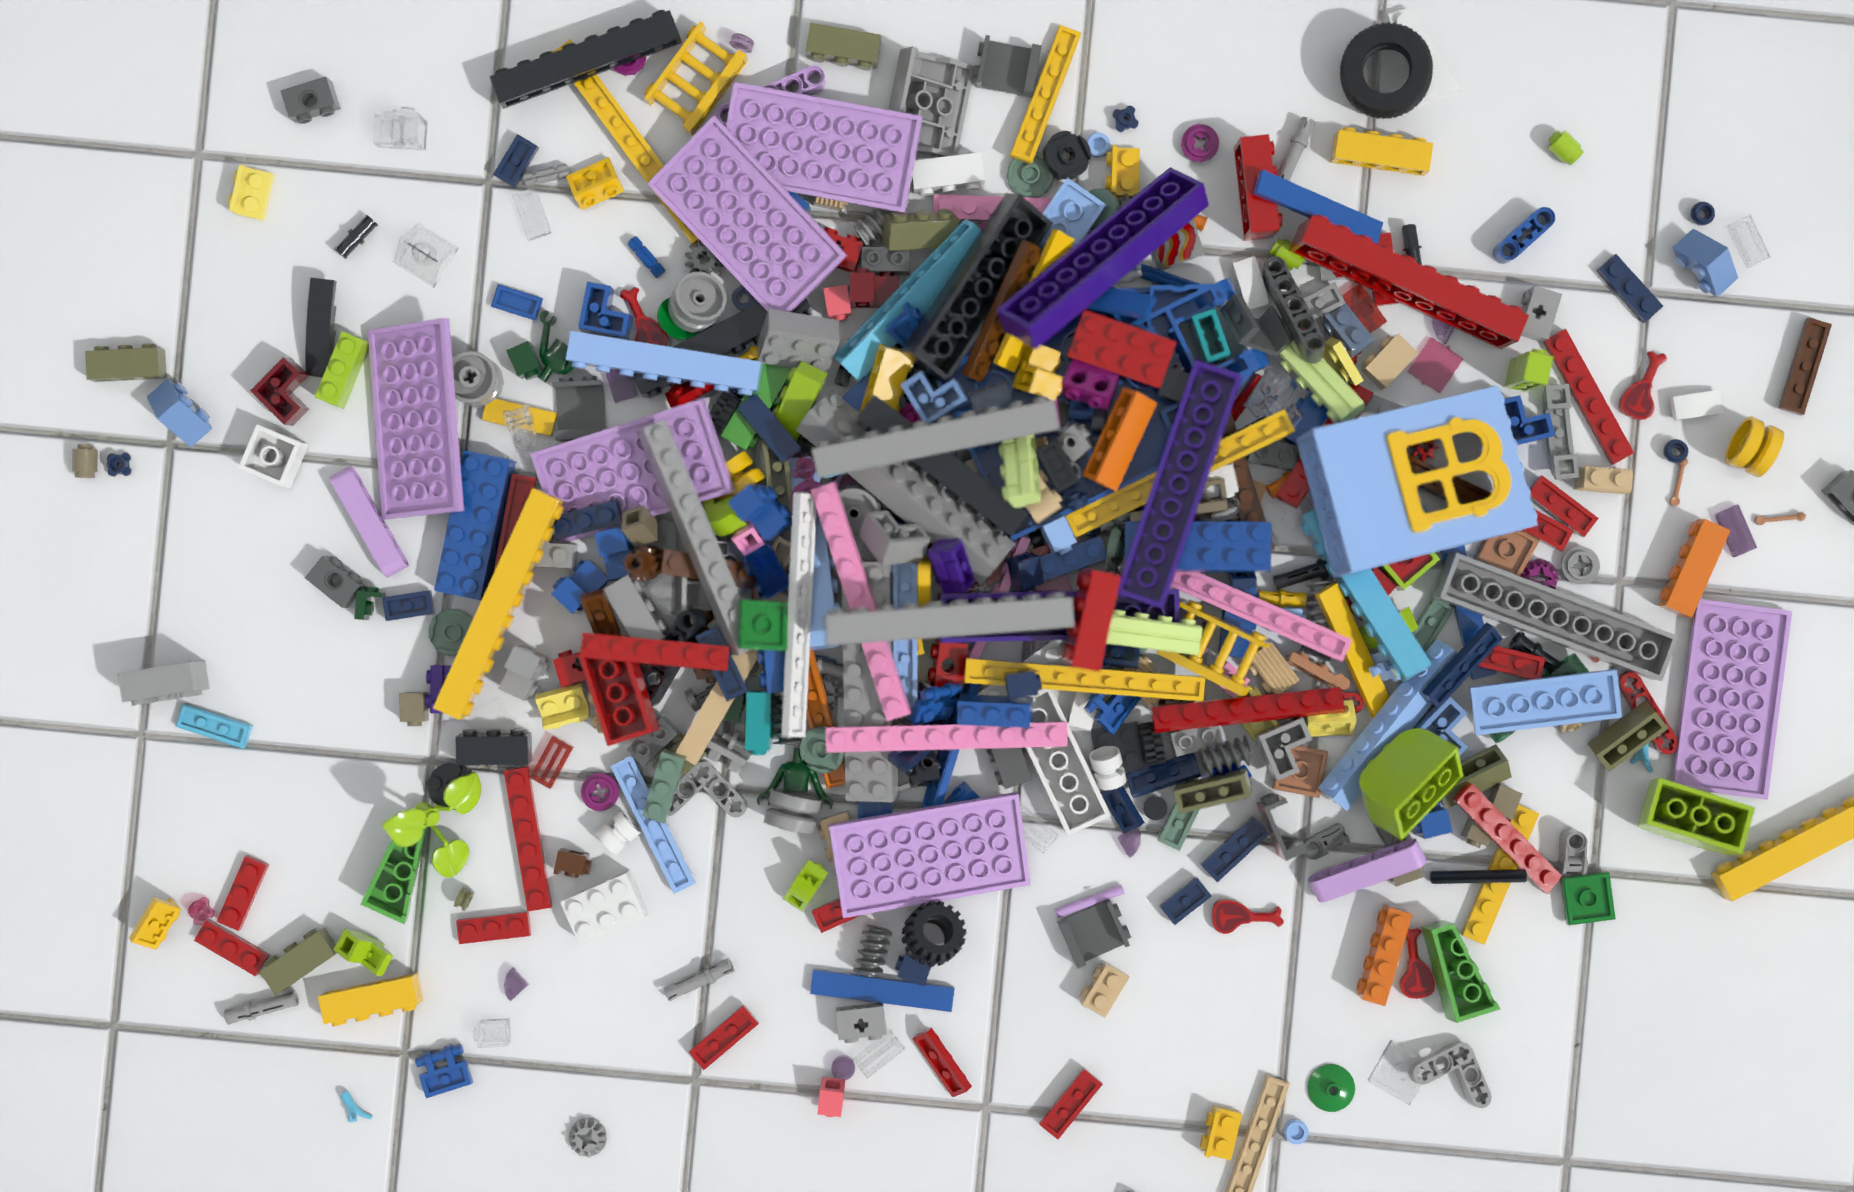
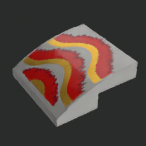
(1180, 247)

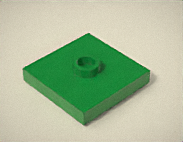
(762, 625)
(1587, 898)

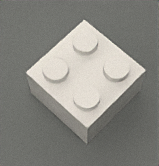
(273, 456)

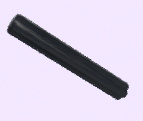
(1478, 876)

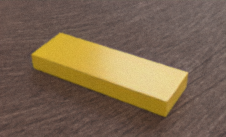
(543, 420)

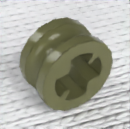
(463, 899)

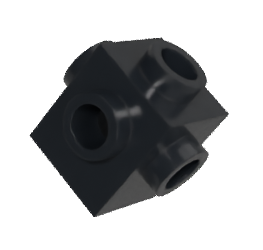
(925, 772)

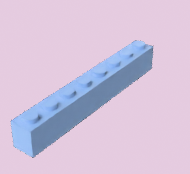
(664, 362)
(823, 584)
(1397, 715)

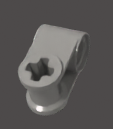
(1572, 857)

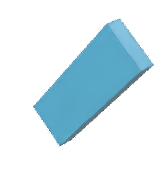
(213, 726)

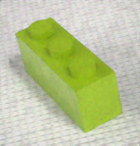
(342, 370)
(1529, 371)
(799, 396)

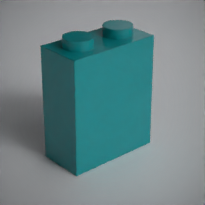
(1209, 337)
(759, 722)

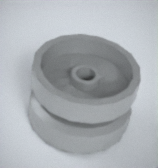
(697, 302)
(487, 379)
(858, 498)
(792, 814)

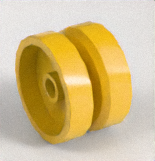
(1754, 446)
(737, 467)

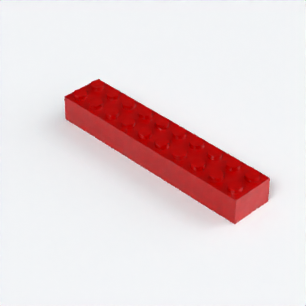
(1408, 282)

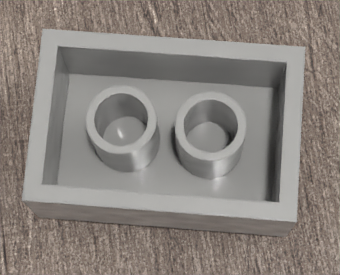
(795, 338)
(636, 610)
(163, 683)

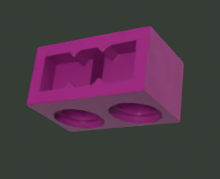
(1092, 380)

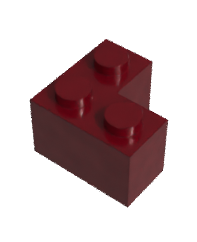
(871, 290)
(277, 390)

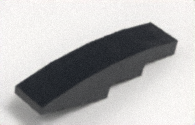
(320, 326)

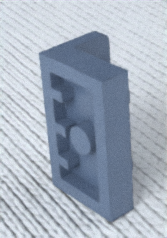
(1348, 329)

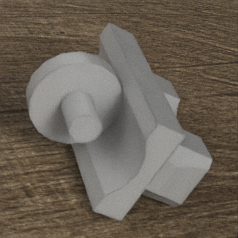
(729, 747)

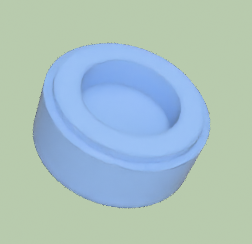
(1098, 144)
(1296, 1131)

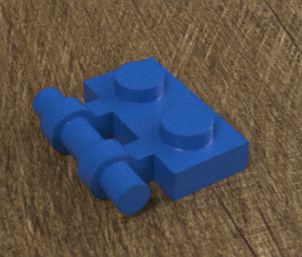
(935, 704)
(1112, 712)
(446, 1078)

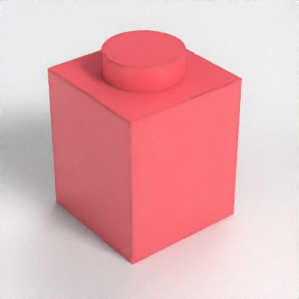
(837, 302)
(831, 1097)

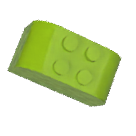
(1409, 779)
(1695, 817)

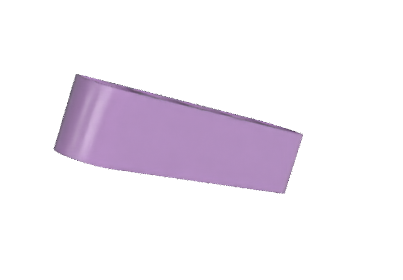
(800, 78)
(369, 521)
(1367, 870)

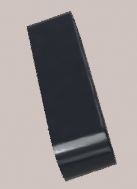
(683, 627)

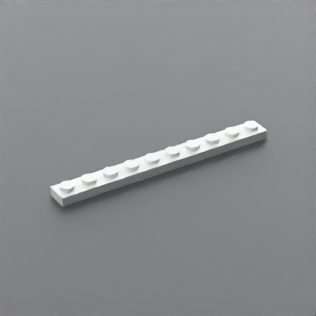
(799, 615)

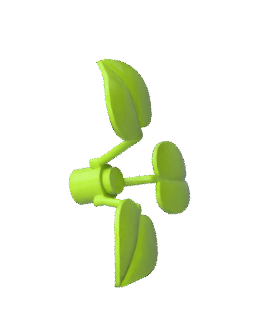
(407, 826)

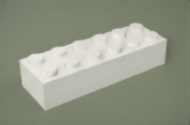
(1065, 772)

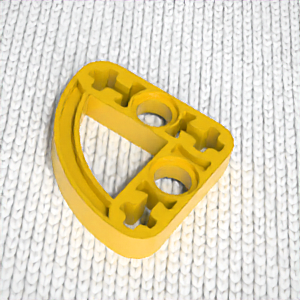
(923, 582)

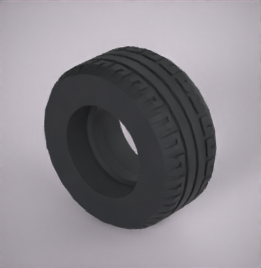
(1386, 37)

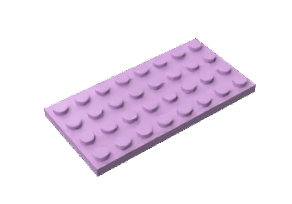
(828, 145)
(746, 218)
(415, 419)
(616, 467)
(1731, 698)
(929, 854)

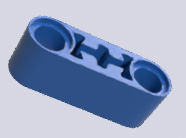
(1537, 230)

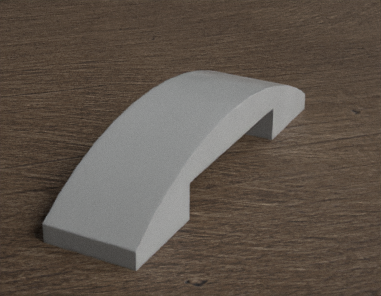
(1560, 447)

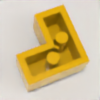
(1037, 371)

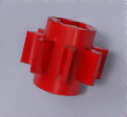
(1420, 452)

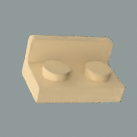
(1103, 989)

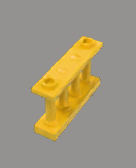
(719, 81)
(1215, 671)

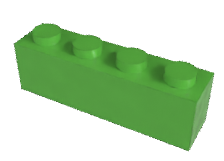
(771, 386)

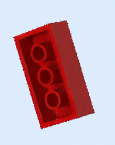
(1258, 215)
(1122, 349)
(1092, 619)
(619, 699)

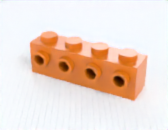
(1119, 439)
(1693, 567)
(1383, 955)

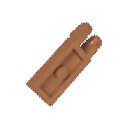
(1317, 671)

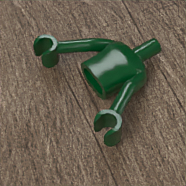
(555, 356)
(796, 778)

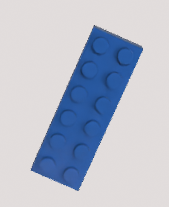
(475, 533)
(1220, 547)

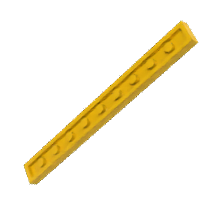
(625, 135)
(1137, 493)
(1083, 680)

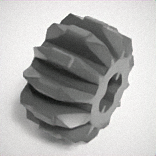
(697, 265)

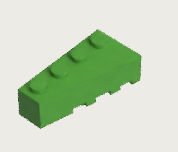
(394, 881)
(1456, 975)

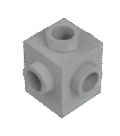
(1082, 438)

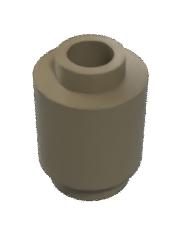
(84, 461)

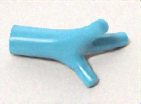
(1644, 755)
(352, 1108)

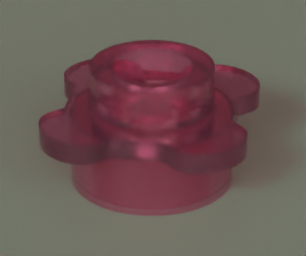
(801, 464)
(196, 906)

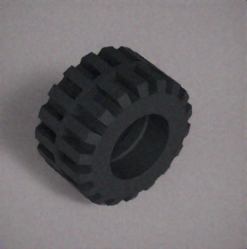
(946, 920)

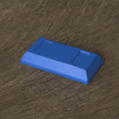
(517, 302)

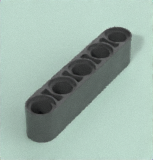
(1293, 319)

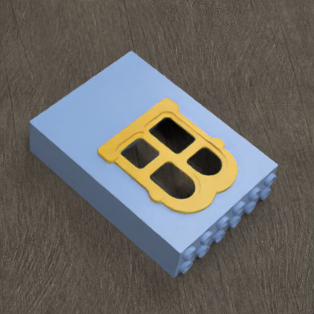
(1370, 495)

